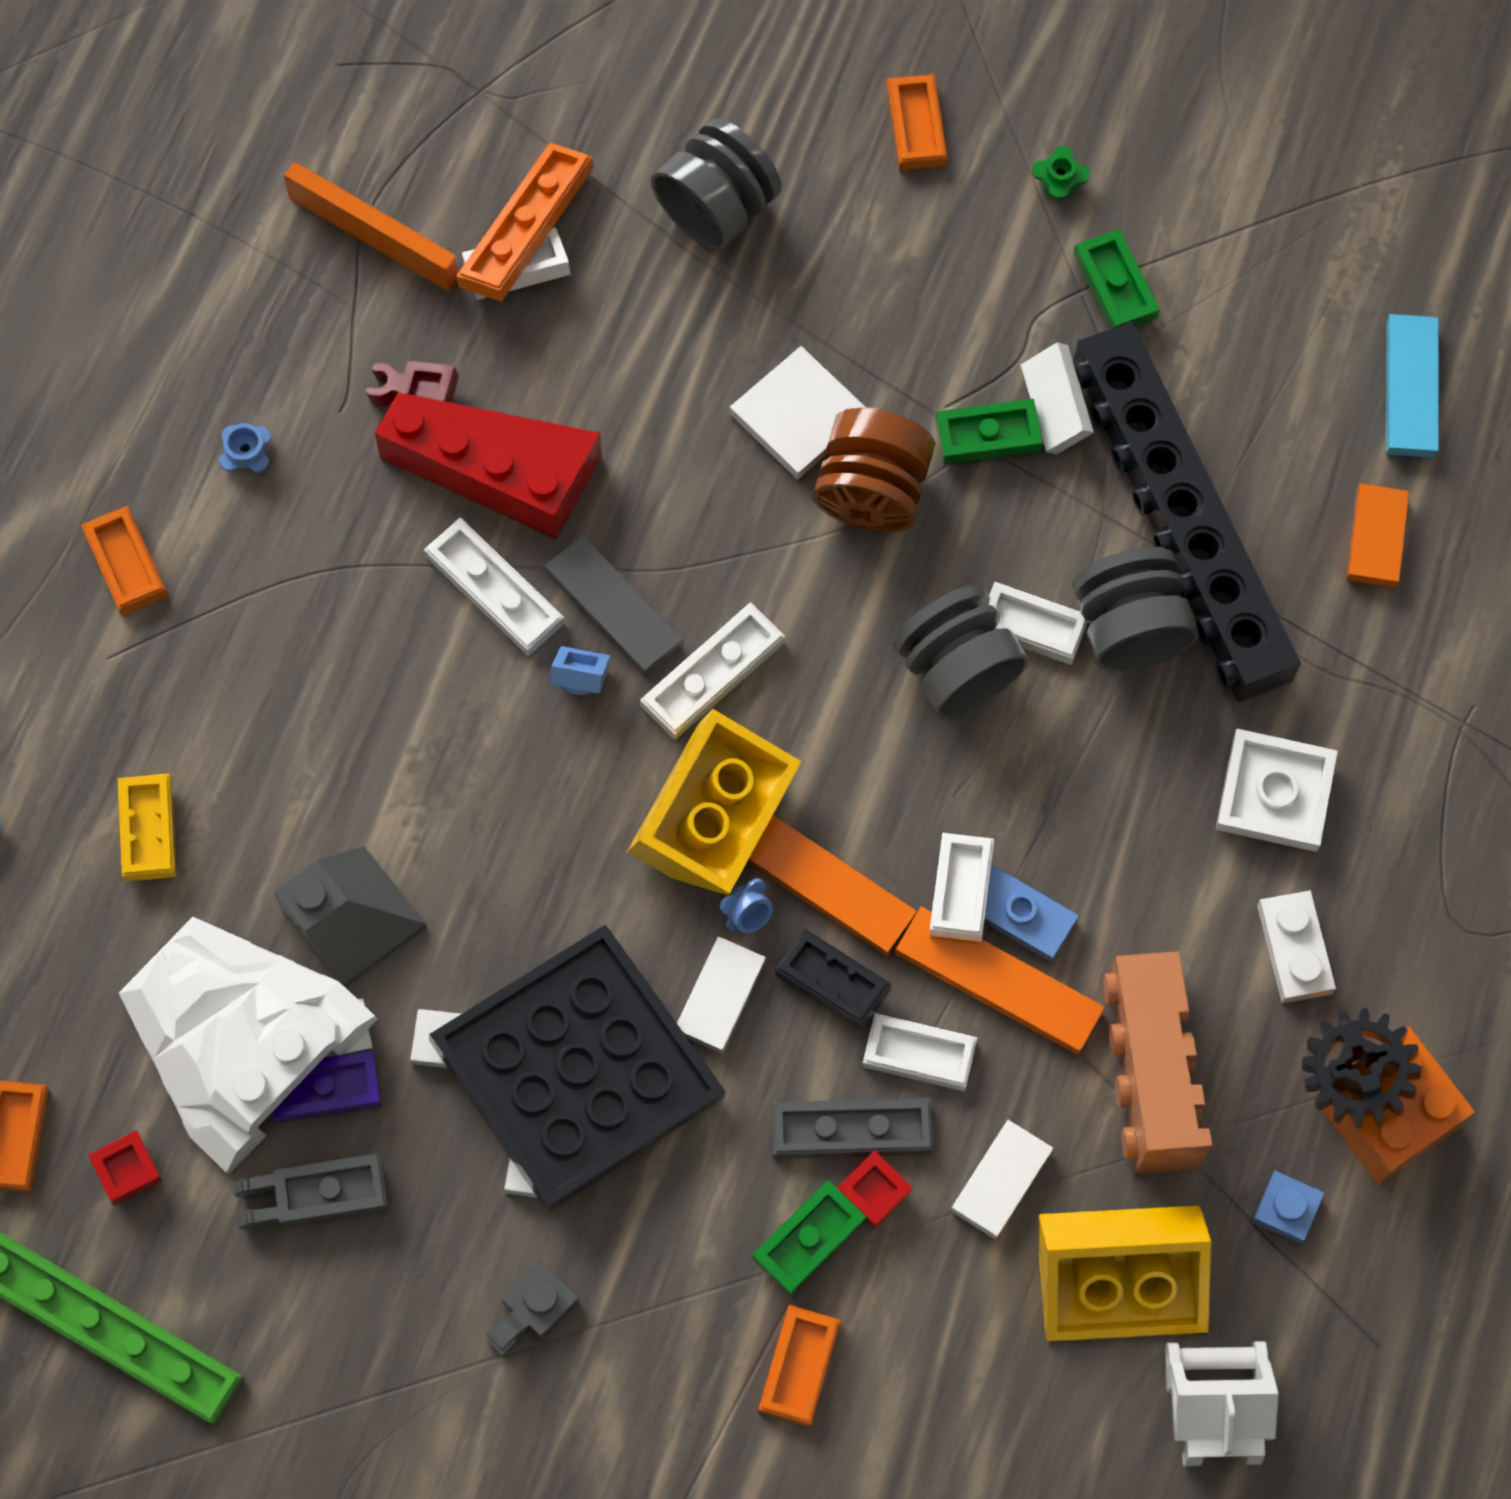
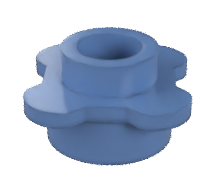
(240, 435)
(747, 907)

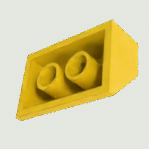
(714, 805)
(1124, 1273)

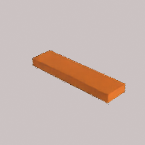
(525, 222)
(371, 226)
(831, 886)
(1002, 983)

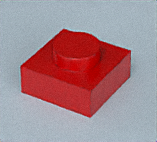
(125, 1168)
(875, 1189)

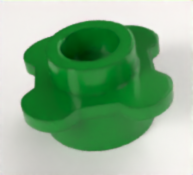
(1060, 185)

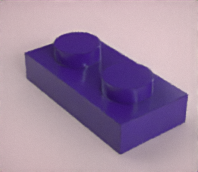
(333, 1087)

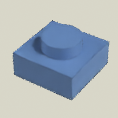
(579, 671)
(1287, 1207)

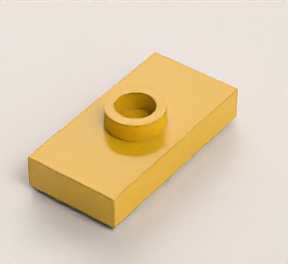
(147, 827)

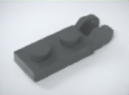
(316, 1192)

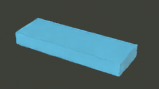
(1412, 386)

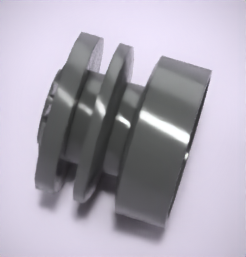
(716, 184)
(1135, 609)
(960, 651)

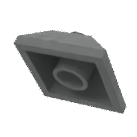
(348, 913)

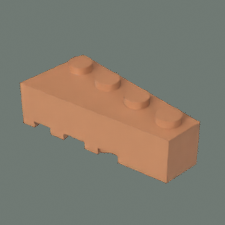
(1155, 1064)

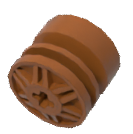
(874, 470)

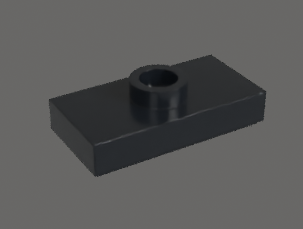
(833, 979)

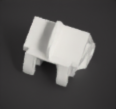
(1223, 1415)

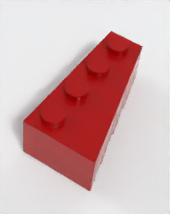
(493, 458)

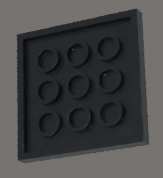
(576, 1067)

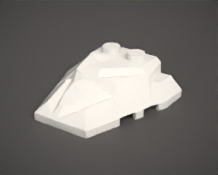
(235, 1032)

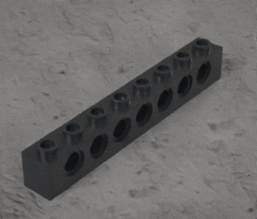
(1123, 357)

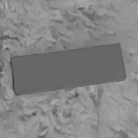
(613, 605)
(852, 1128)

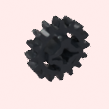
(1341, 1076)

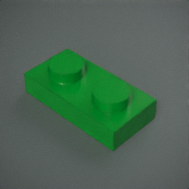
(1116, 280)
(988, 431)
(809, 1237)

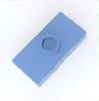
(1027, 915)

